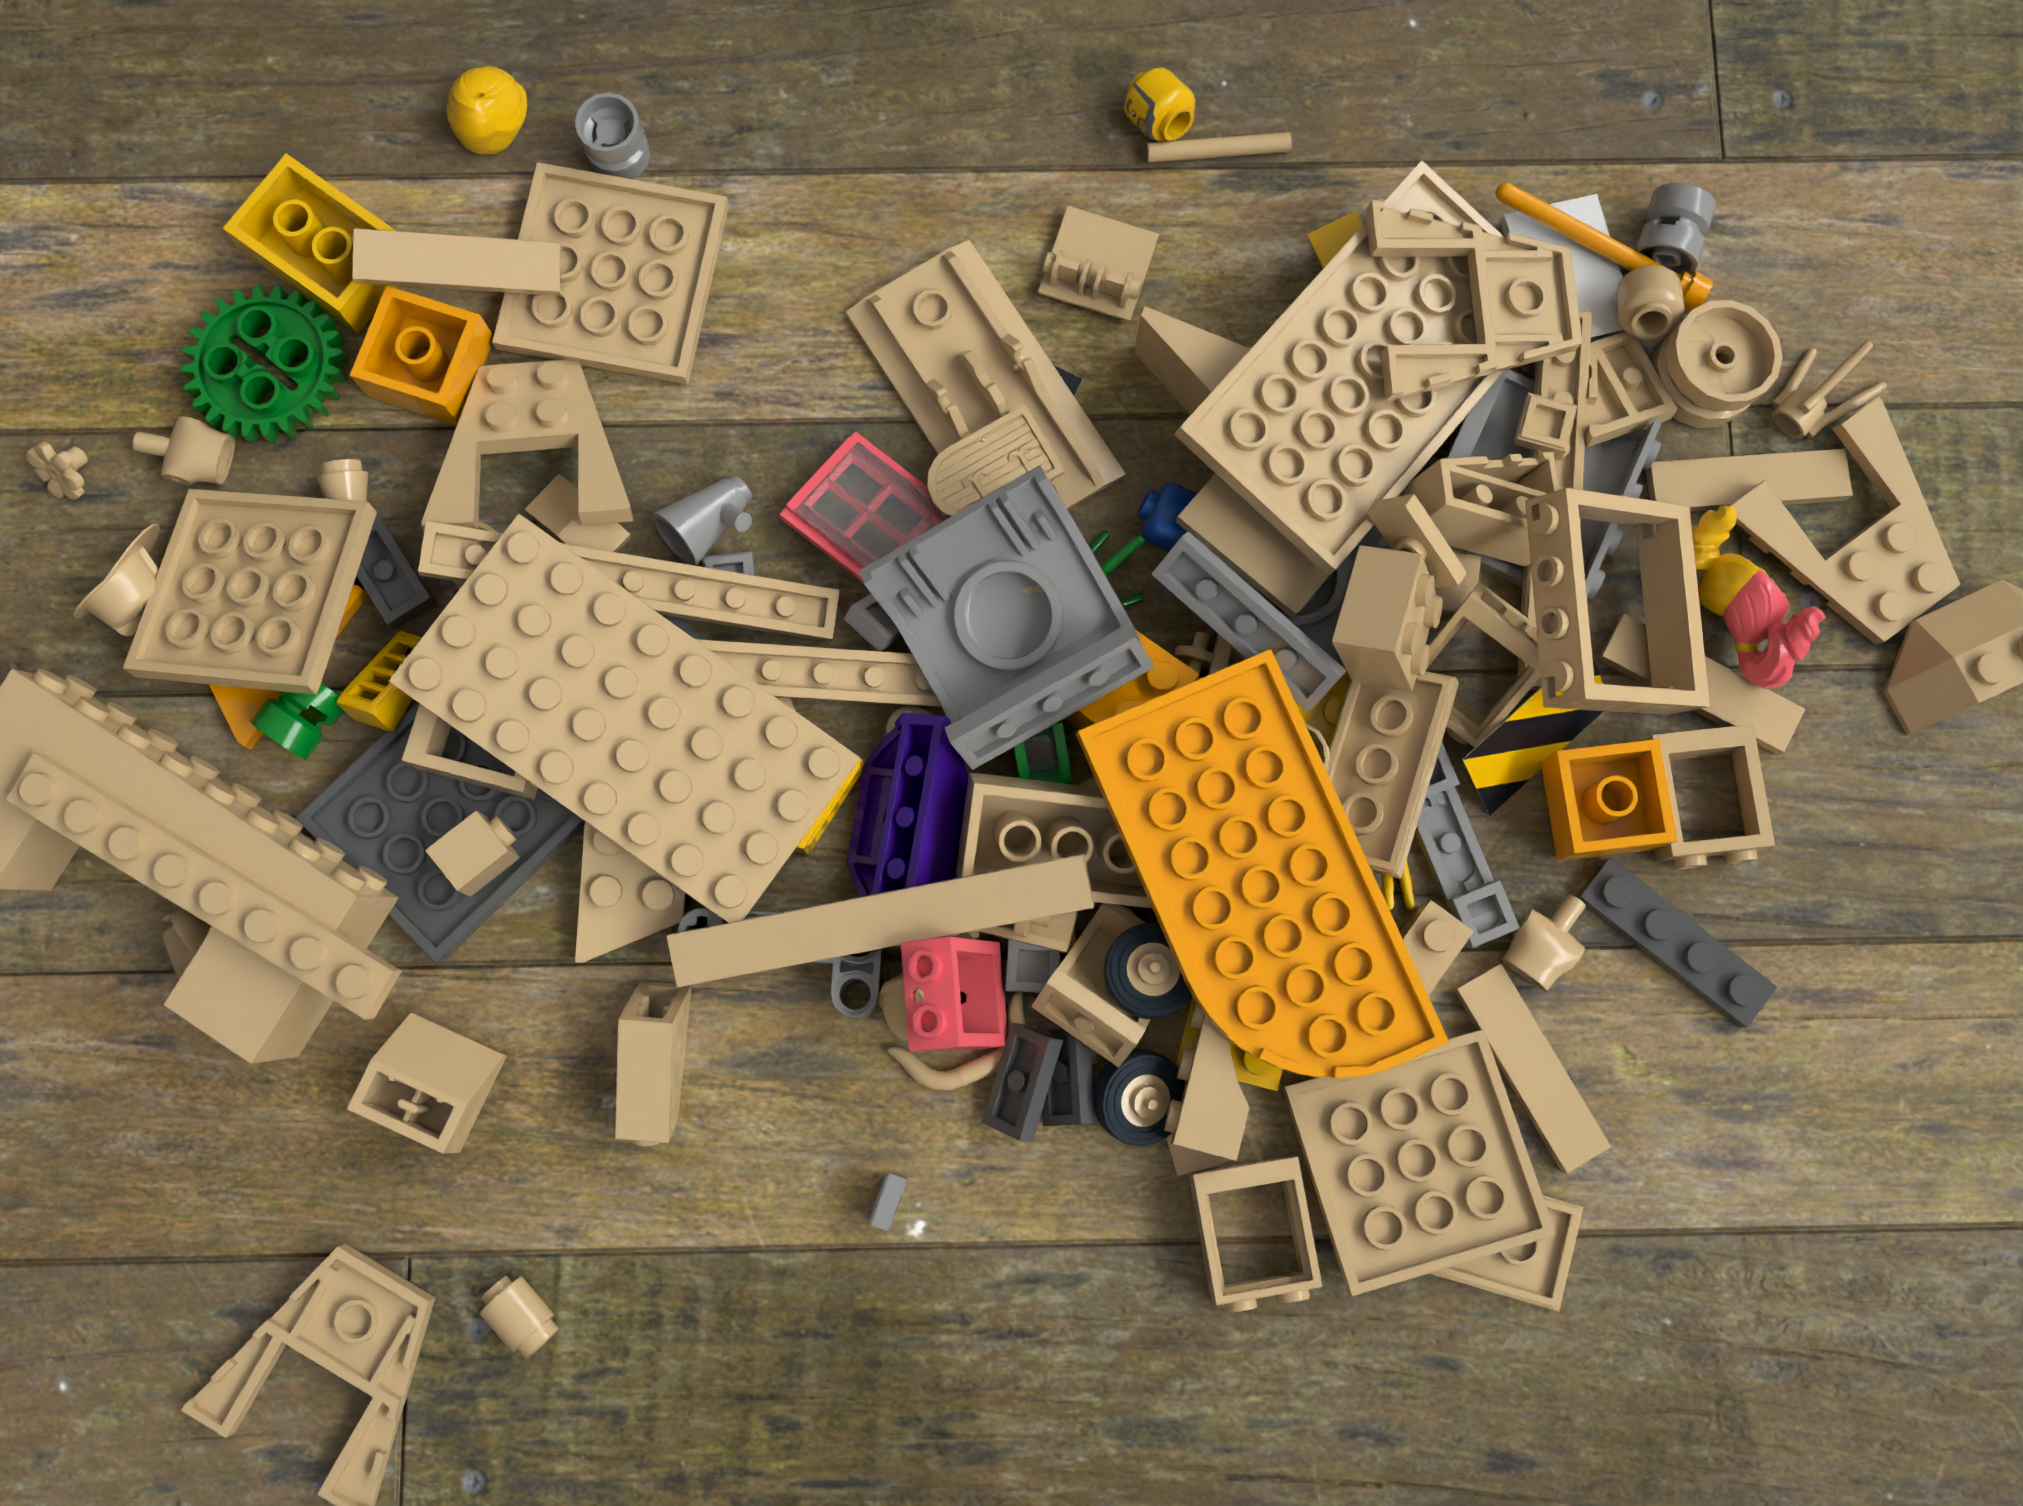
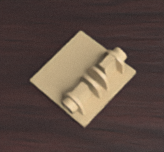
(1098, 263)

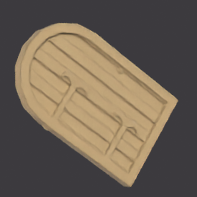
(990, 461)

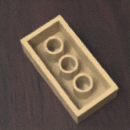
(1036, 821)

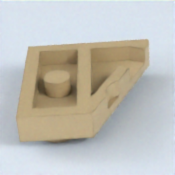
(1623, 390)

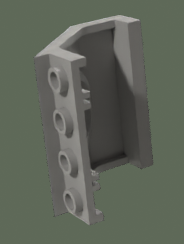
(1256, 624)
(989, 650)

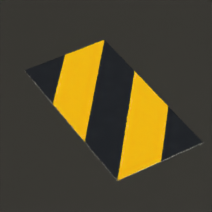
(1519, 745)

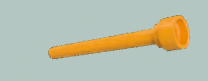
(1694, 285)

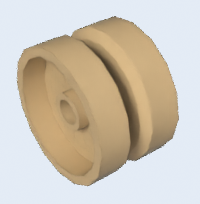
(1718, 362)

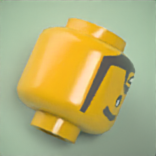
(1160, 105)

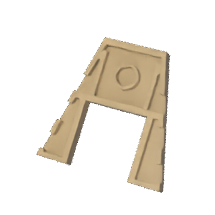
(1519, 299)
(528, 410)
(1885, 570)
(354, 1324)

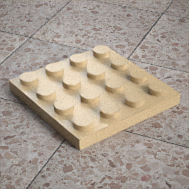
(630, 273)
(251, 591)
(1418, 1165)

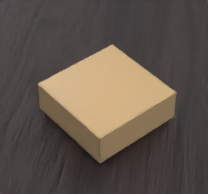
(1545, 424)

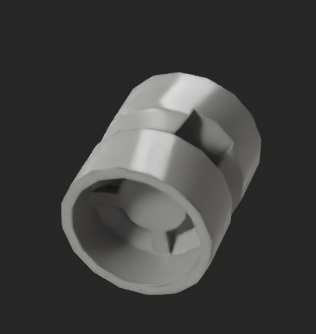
(612, 136)
(1676, 226)

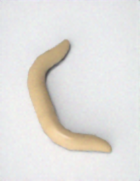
(965, 1073)

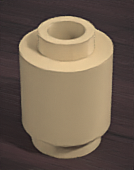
(518, 1316)

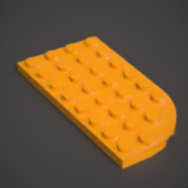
(1261, 876)

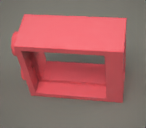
(945, 972)

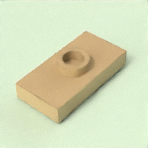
(1410, 529)

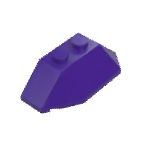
(908, 808)

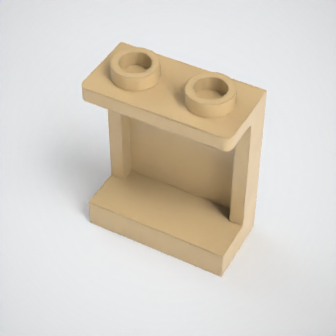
(1078, 993)

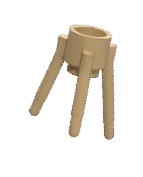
(1802, 412)

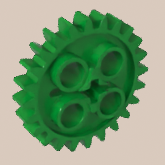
(234, 398)

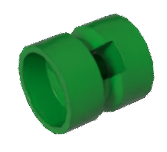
(296, 731)

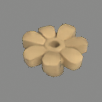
(58, 469)

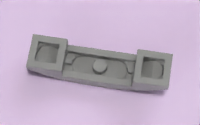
(1459, 861)

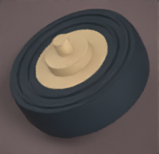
(1145, 974)
(1136, 1097)

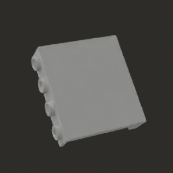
(1608, 468)

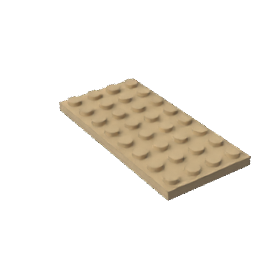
(1306, 409)
(625, 720)

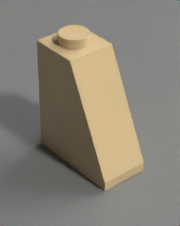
(651, 1062)

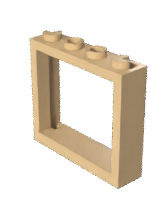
(1668, 600)

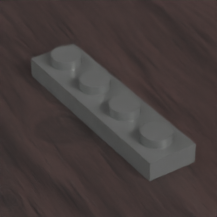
(1676, 943)

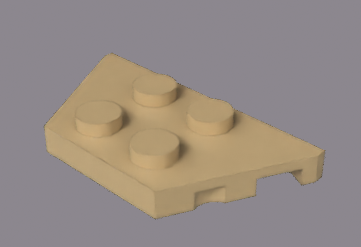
(620, 898)

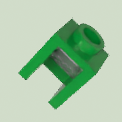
(1044, 756)

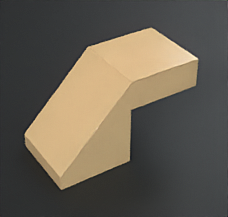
(558, 514)

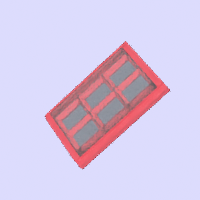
(861, 506)

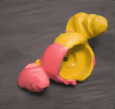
(1750, 605)

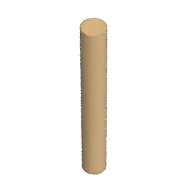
(1219, 147)

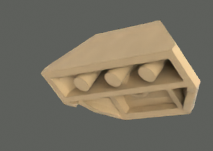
(1958, 657)

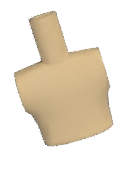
(191, 453)
(1544, 946)

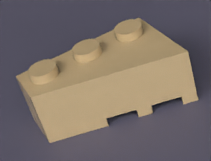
(1482, 501)

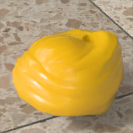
(486, 109)

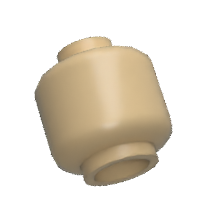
(1650, 302)

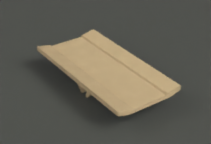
(969, 359)

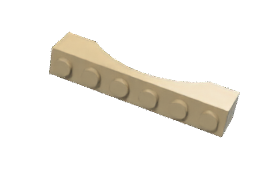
(1212, 1103)

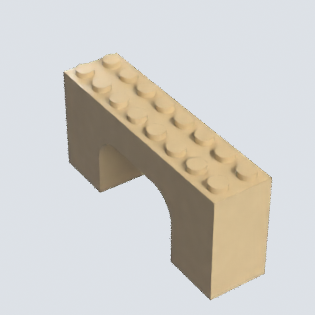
(226, 987)

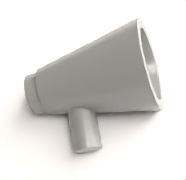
(700, 519)

